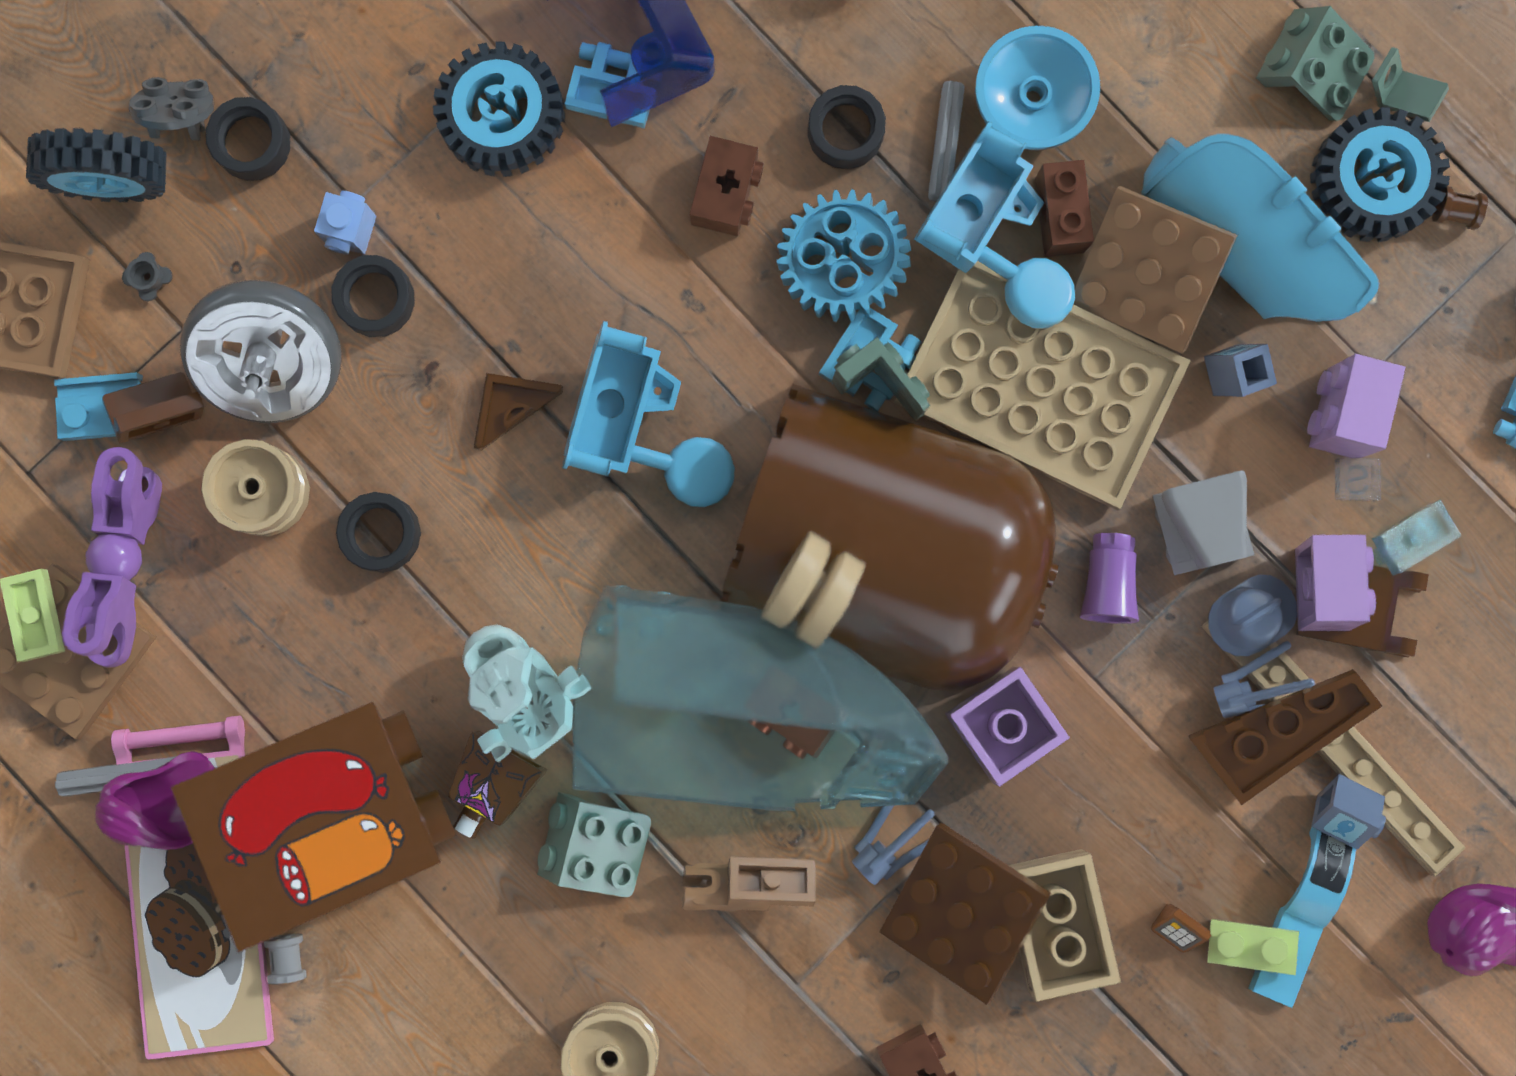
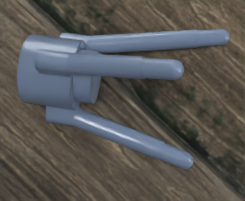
(1237, 697)
(878, 860)

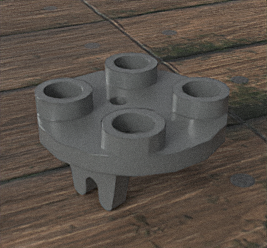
(172, 106)

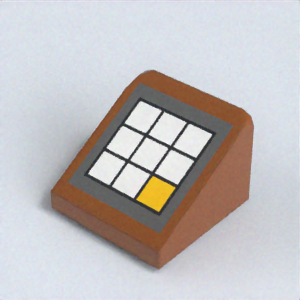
(1179, 929)

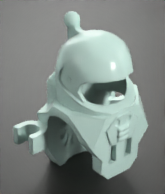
(508, 679)

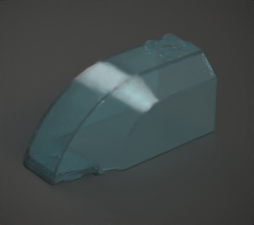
(689, 672)

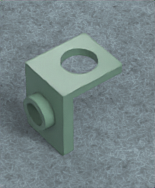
(1407, 90)

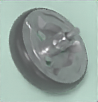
(255, 317)

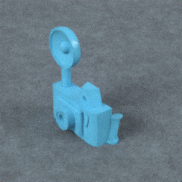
(969, 211)
(609, 416)

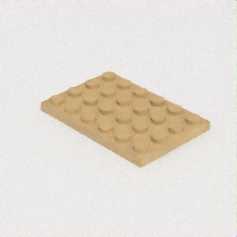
(1056, 398)

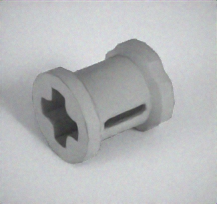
(285, 959)

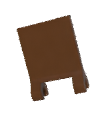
(1377, 632)

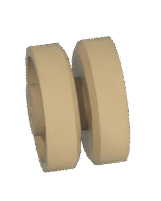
(232, 495)
(817, 592)
(616, 1029)

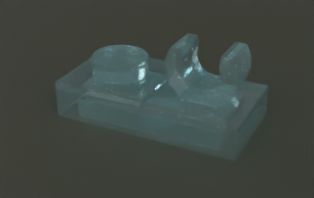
(1415, 538)

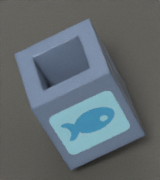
(1240, 370)
(1349, 812)

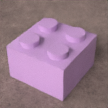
(1355, 406)
(1334, 583)
(1007, 725)

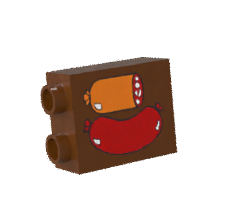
(312, 823)

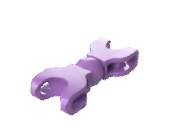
(113, 558)

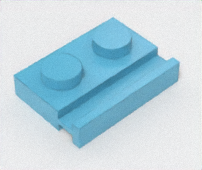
(80, 405)

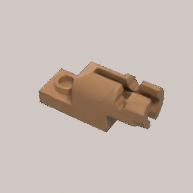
(750, 884)

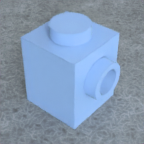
(345, 222)

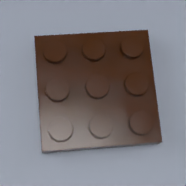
(964, 913)

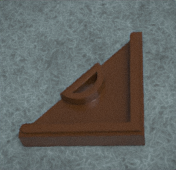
(508, 403)

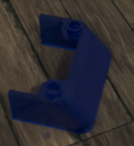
(666, 62)

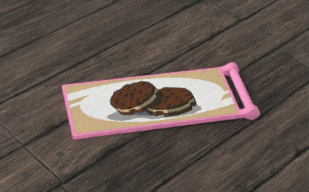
(190, 977)

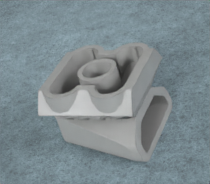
(1205, 522)

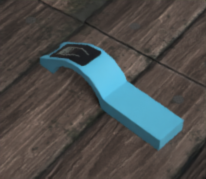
(1309, 912)

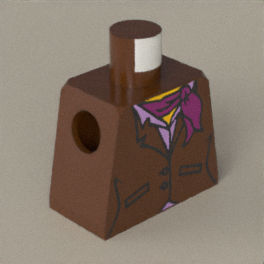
(490, 787)

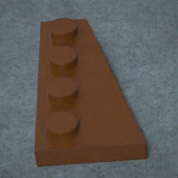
(1278, 736)

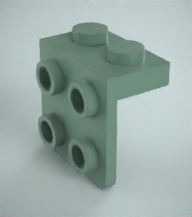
(1319, 58)
(886, 361)
(593, 846)

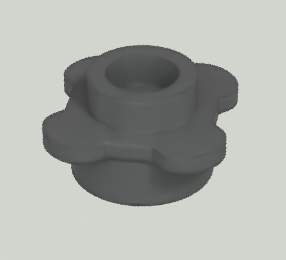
(135, 273)

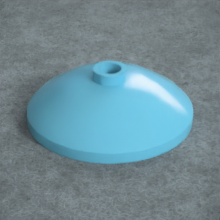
(1041, 62)

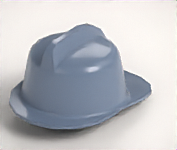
(1252, 615)

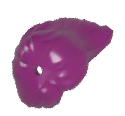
(142, 807)
(1475, 928)

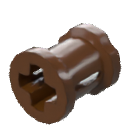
(1461, 208)

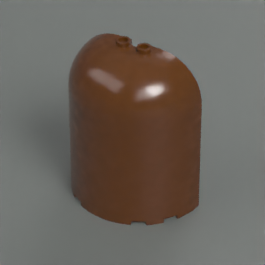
(945, 528)

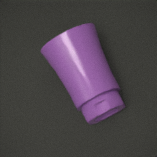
(1111, 580)

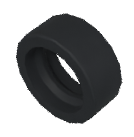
(855, 97)
(226, 116)
(351, 273)
(351, 515)

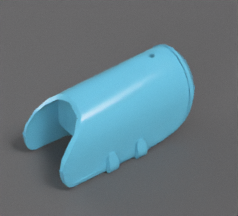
(1286, 250)

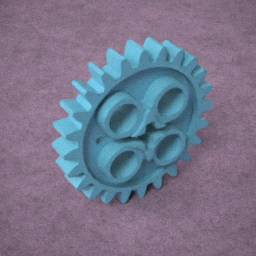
(867, 228)

